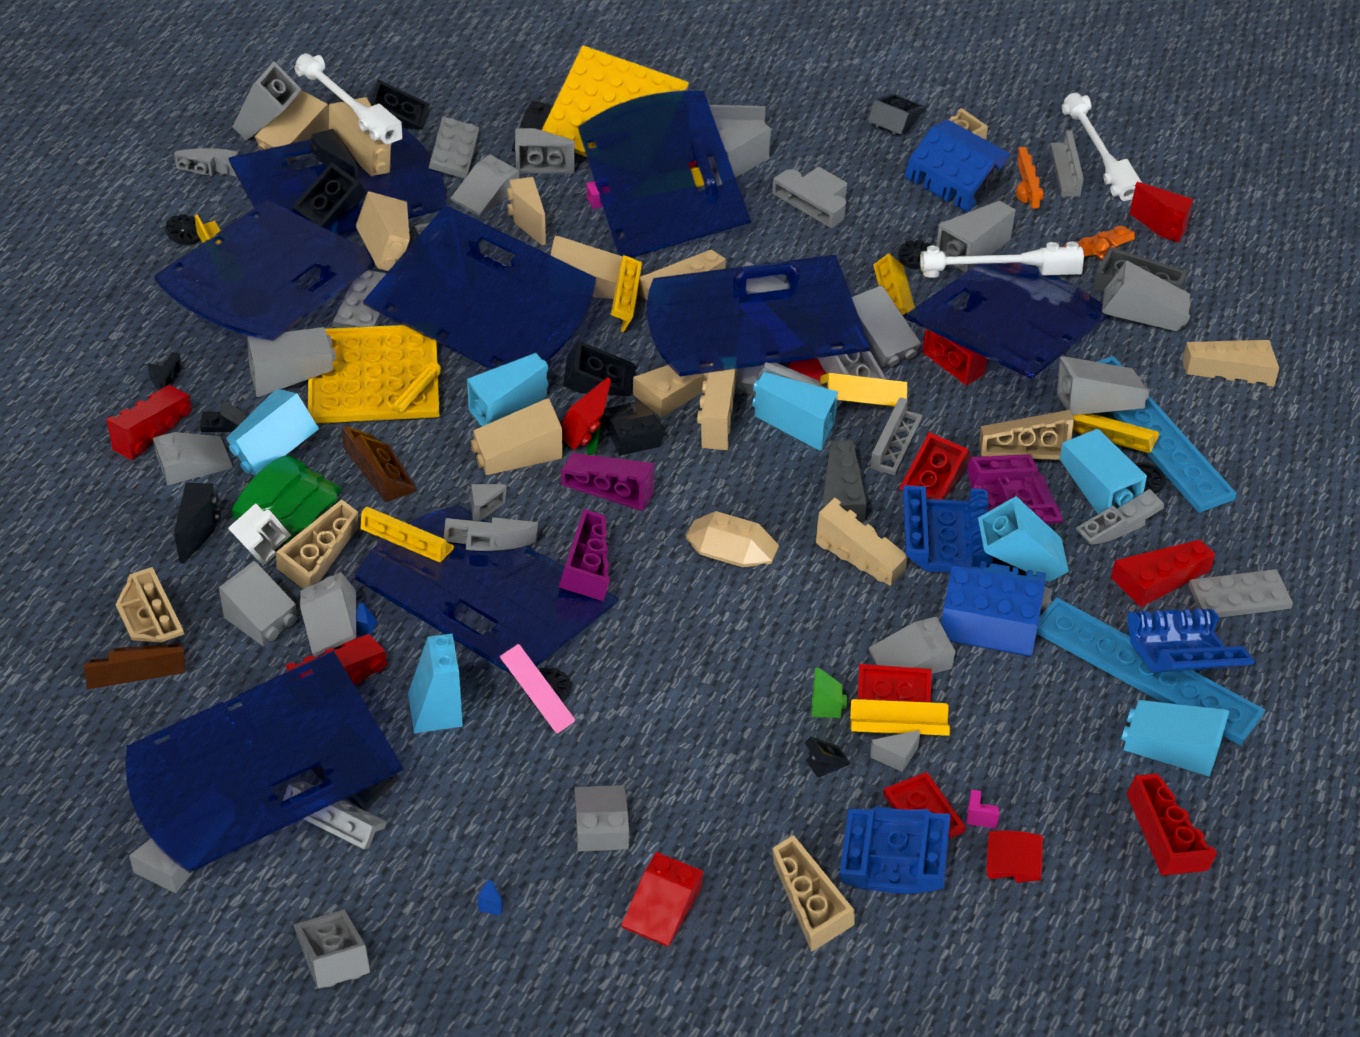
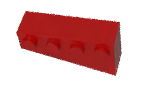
(135, 428)
(1162, 571)
(359, 658)
(1167, 828)

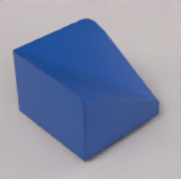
(364, 620)

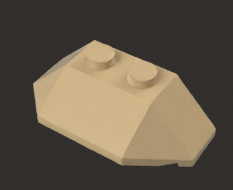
(732, 540)
(147, 609)

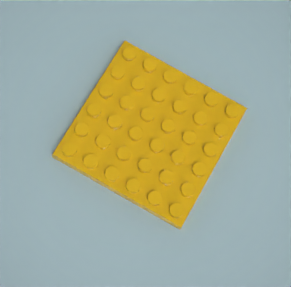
(597, 84)
(371, 373)

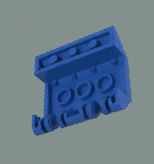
(954, 162)
(943, 529)
(993, 607)
(1178, 646)

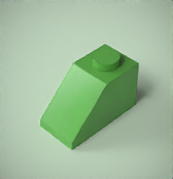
(827, 696)

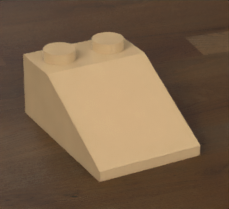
(527, 208)

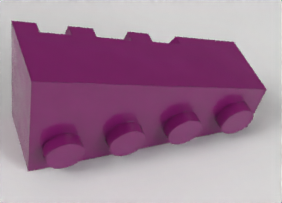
(610, 478)
(587, 562)

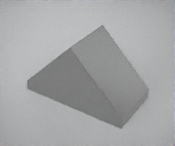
(486, 499)
(896, 749)

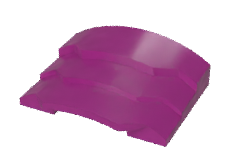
(1011, 477)

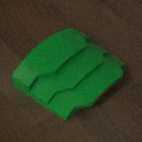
(290, 493)

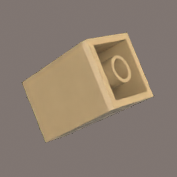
(296, 123)
(369, 154)
(384, 228)
(592, 261)
(519, 439)

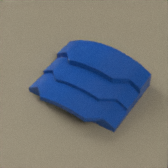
(895, 850)

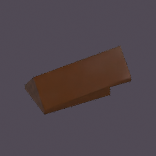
(378, 464)
(135, 664)

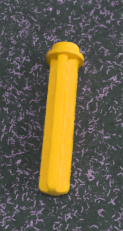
(431, 370)

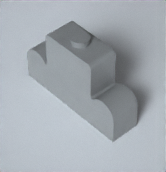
(816, 194)

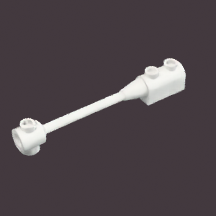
(376, 119)
(1117, 173)
(1050, 260)

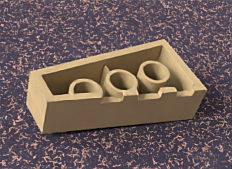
(814, 898)

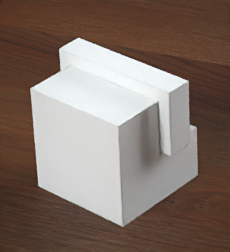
(260, 533)

